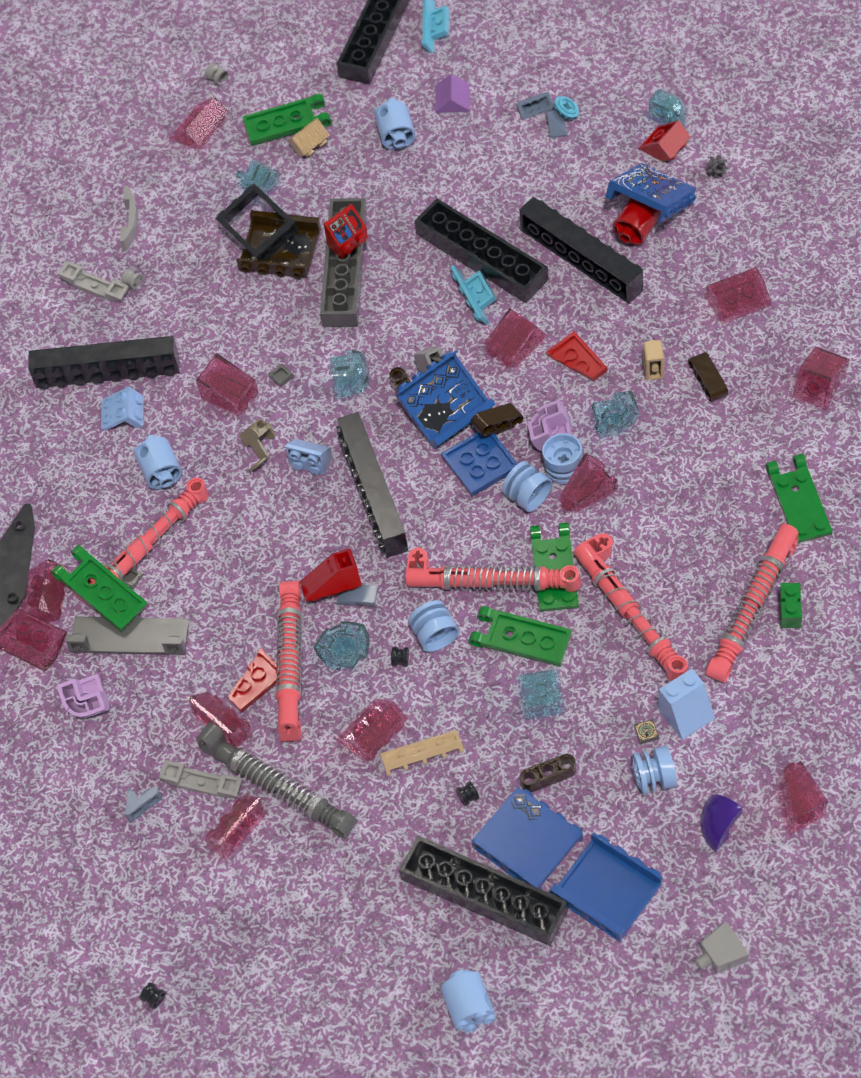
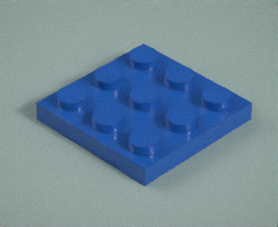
(479, 462)

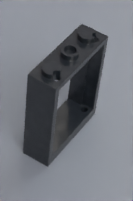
(274, 242)

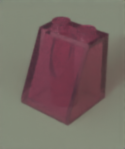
(514, 338)
(820, 377)
(226, 386)
(801, 798)

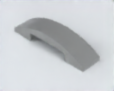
(128, 233)
(92, 284)
(198, 781)

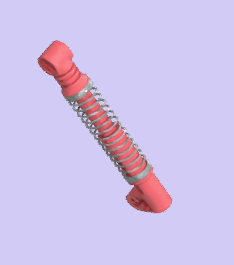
(770, 567)
(449, 577)
(289, 688)

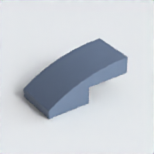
(361, 595)

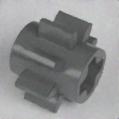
(712, 164)

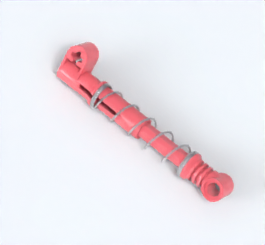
(178, 509)
(605, 578)

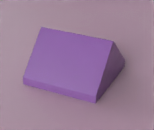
(452, 95)

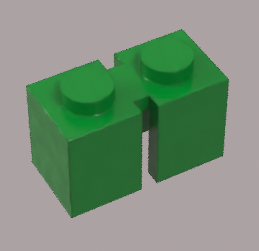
(790, 605)

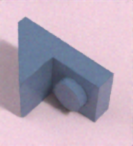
(137, 806)

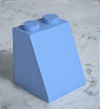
(685, 704)

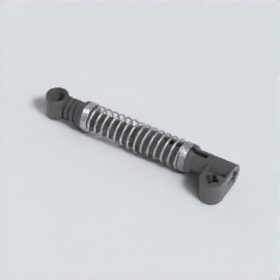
(238, 761)

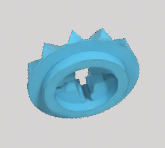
(570, 110)

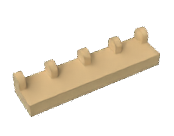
(421, 751)

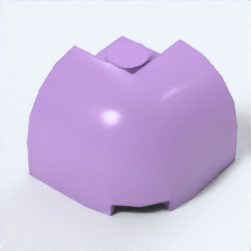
(549, 421)
(84, 696)

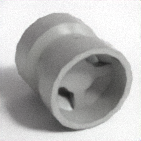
(214, 73)

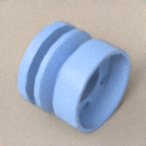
(561, 457)
(527, 486)
(433, 625)
(654, 770)

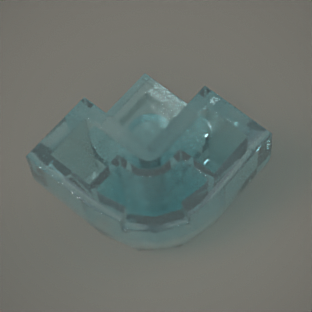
(668, 107)
(260, 174)
(349, 374)
(615, 414)
(343, 645)

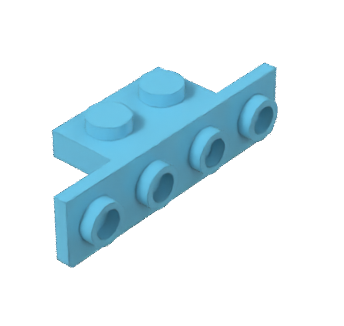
(434, 24)
(477, 291)

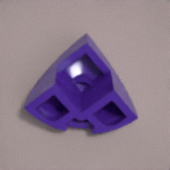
(716, 818)

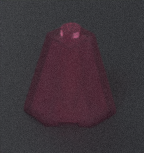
(587, 485)

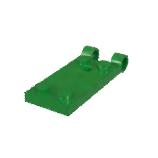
(280, 120)
(801, 507)
(107, 595)
(554, 598)
(529, 640)

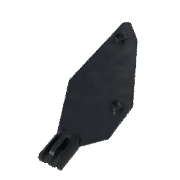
(15, 562)

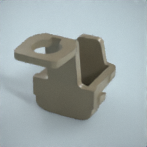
(251, 435)

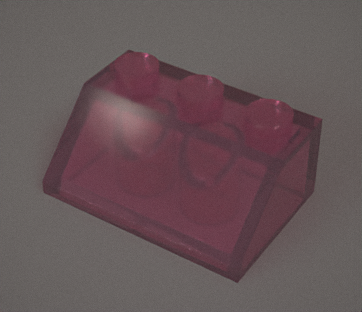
(200, 123)
(738, 295)
(43, 592)
(31, 639)
(211, 709)
(372, 729)
(235, 826)

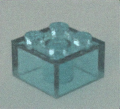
(541, 694)

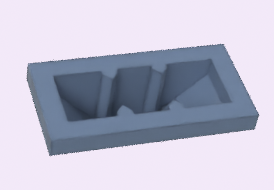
(535, 105)
(556, 124)

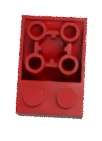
(332, 576)

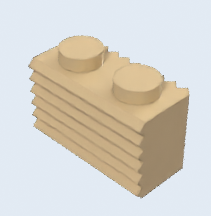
(308, 138)
(653, 359)

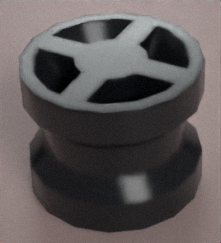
(400, 656)
(467, 793)
(152, 995)

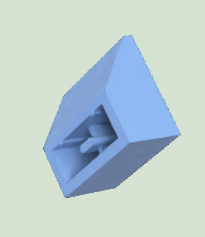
(309, 456)

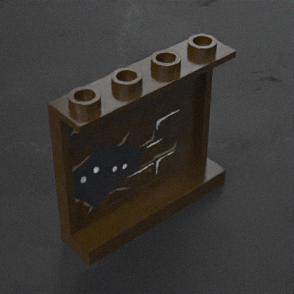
(292, 257)

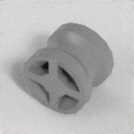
(132, 279)

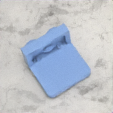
(121, 407)

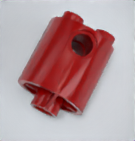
(635, 222)

